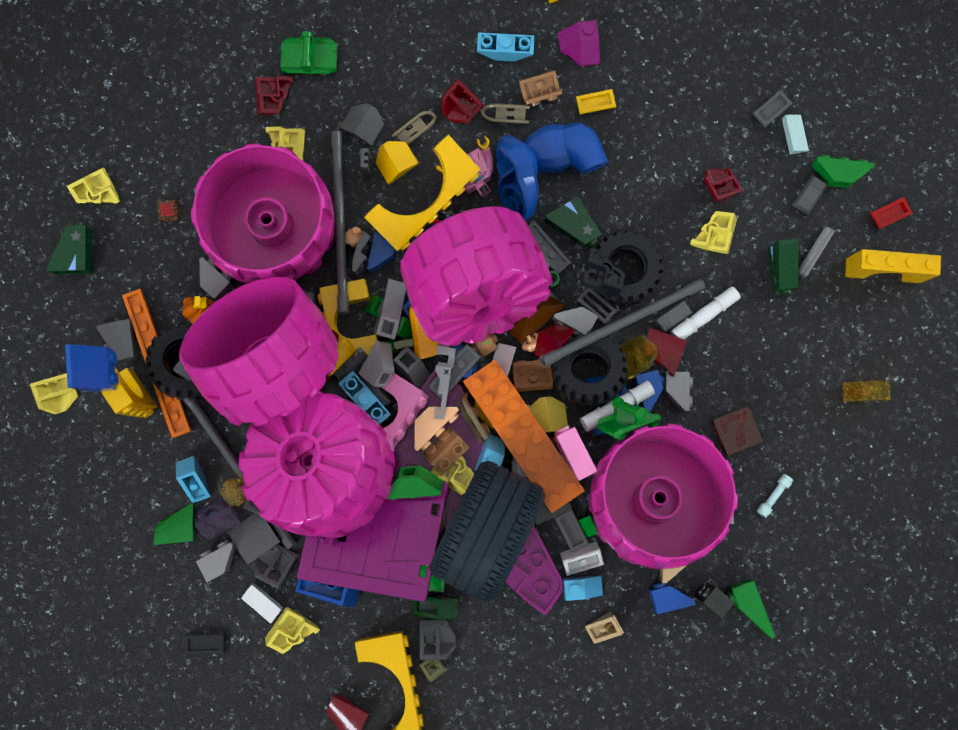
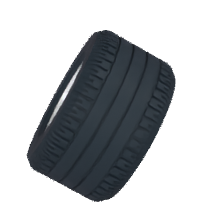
(487, 531)

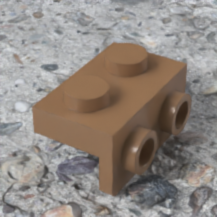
(540, 88)
(531, 376)
(445, 451)

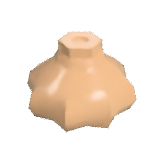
(353, 236)
(530, 343)

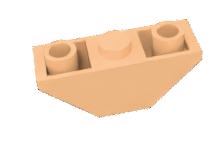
(427, 426)

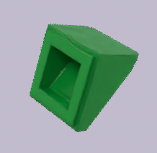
(373, 306)
(404, 329)
(588, 526)

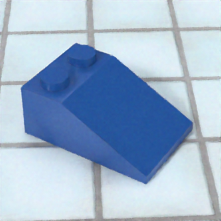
(91, 368)
(330, 593)

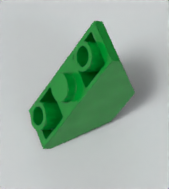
(840, 171)
(415, 482)

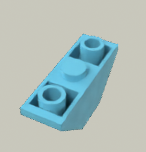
(505, 46)
(364, 397)

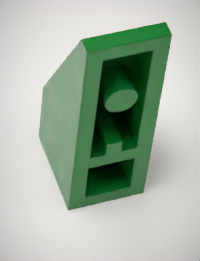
(750, 604)

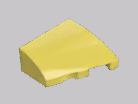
(288, 138)

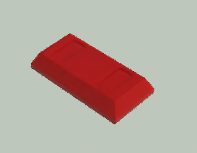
(891, 213)

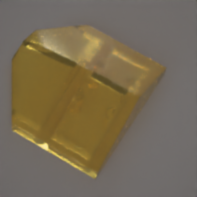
(639, 355)

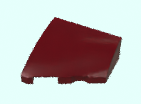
(271, 94)

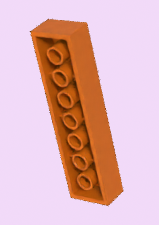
(523, 435)

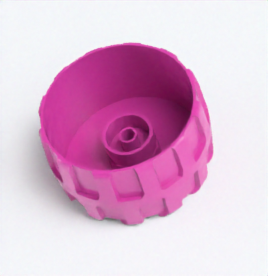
(257, 185)
(475, 275)
(259, 351)
(347, 472)
(694, 489)

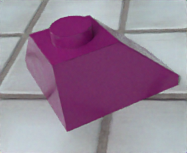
(581, 43)

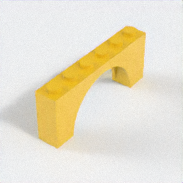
(457, 171)
(391, 652)

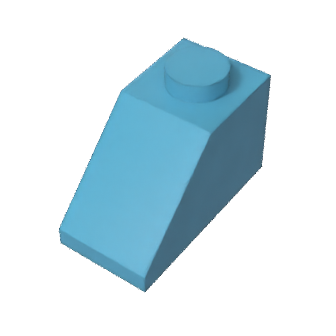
(492, 450)
(192, 479)
(582, 587)

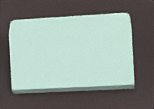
(795, 134)

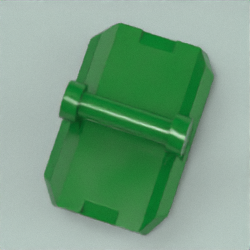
(308, 54)
(626, 419)

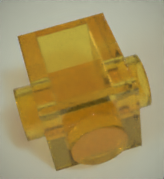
(233, 492)

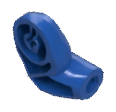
(565, 146)
(518, 176)

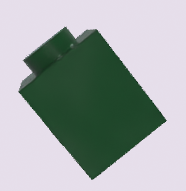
(437, 607)

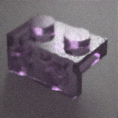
(216, 520)

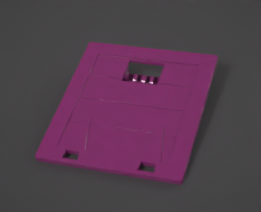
(382, 554)

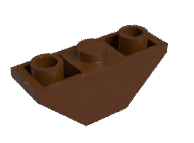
(528, 326)

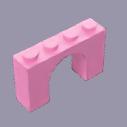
(409, 401)
(573, 452)

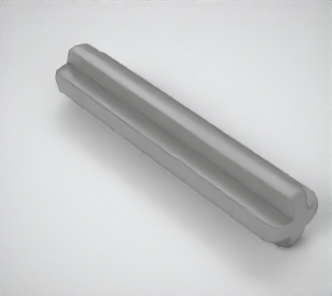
(815, 251)

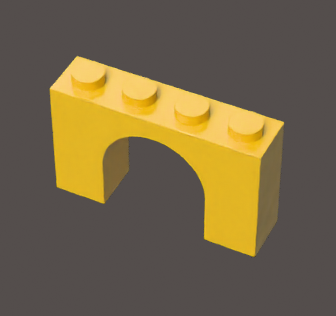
(912, 266)
(357, 293)
(130, 396)

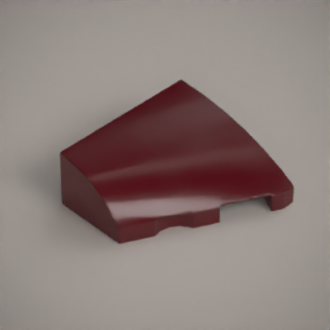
(669, 349)
(345, 714)

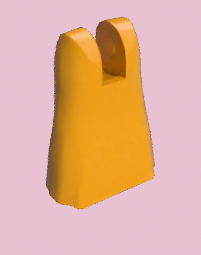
(423, 345)

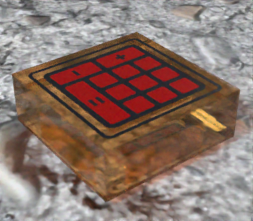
(167, 210)

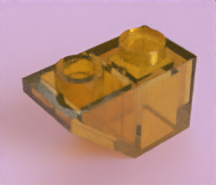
(866, 391)

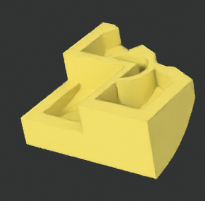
(94, 188)
(717, 233)
(457, 476)
(289, 630)

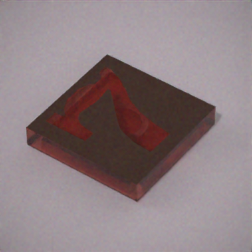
(737, 431)

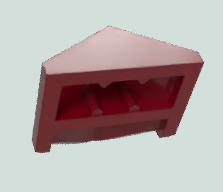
(460, 103)
(722, 183)
(552, 338)

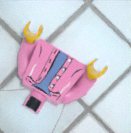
(484, 160)

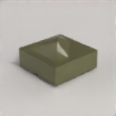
(402, 344)
(432, 669)

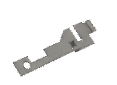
(444, 378)

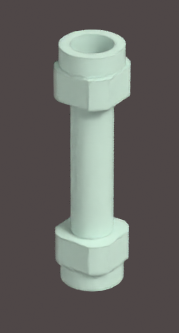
(765, 508)

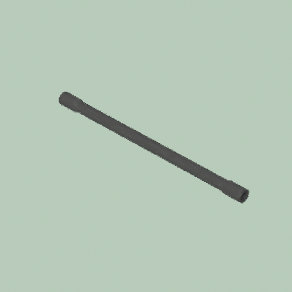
(342, 298)
(556, 354)
(284, 535)

